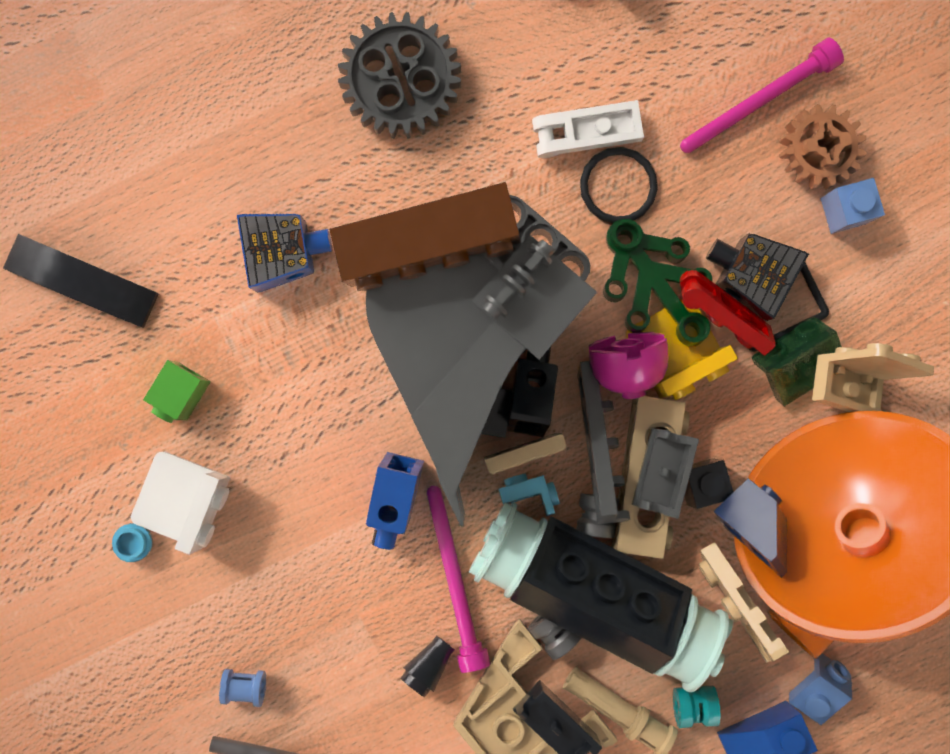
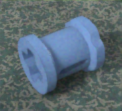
(242, 687)

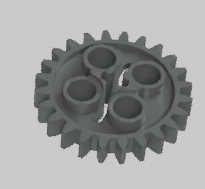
(431, 63)

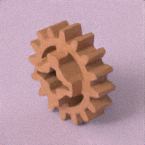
(833, 136)

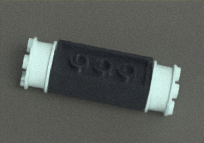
(603, 596)

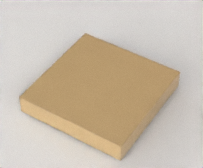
(525, 453)

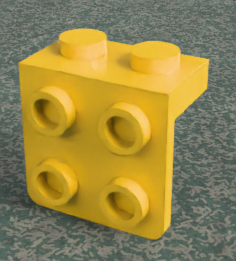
(686, 362)

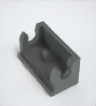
(665, 472)

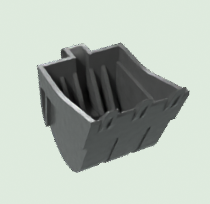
(450, 352)

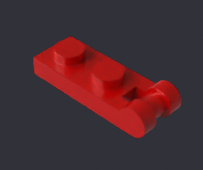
(726, 311)

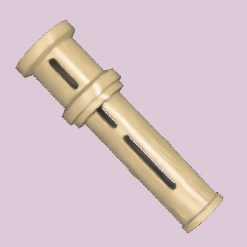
(634, 720)

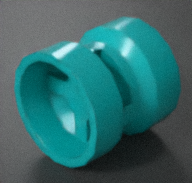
(696, 707)

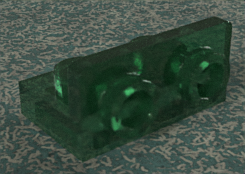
(793, 360)

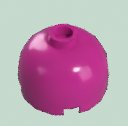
(630, 363)

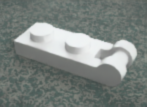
(589, 128)

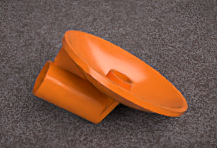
(862, 529)

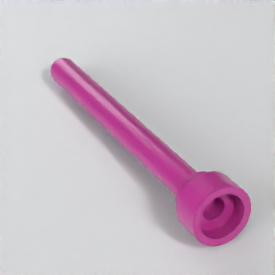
(824, 57)
(472, 654)

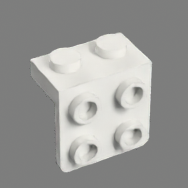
(181, 501)

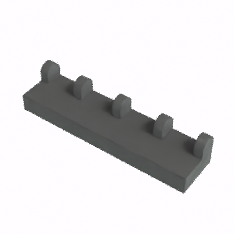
(598, 447)

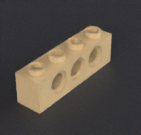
(656, 536)

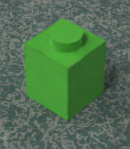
(176, 392)

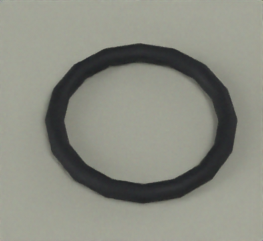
(611, 152)

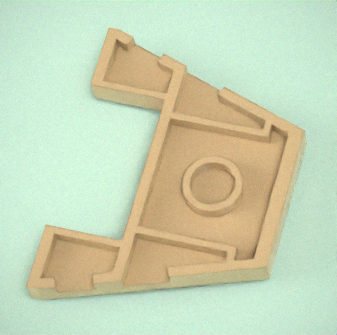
(739, 604)
(488, 714)

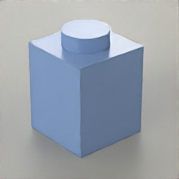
(852, 205)

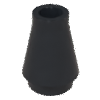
(427, 667)

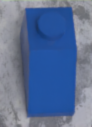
(769, 732)

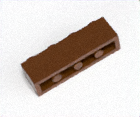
(425, 237)

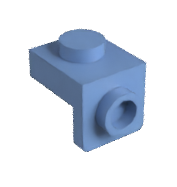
(823, 690)

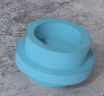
(132, 542)

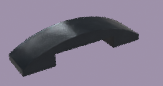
(80, 281)

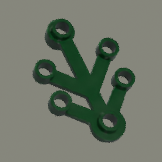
(652, 276)

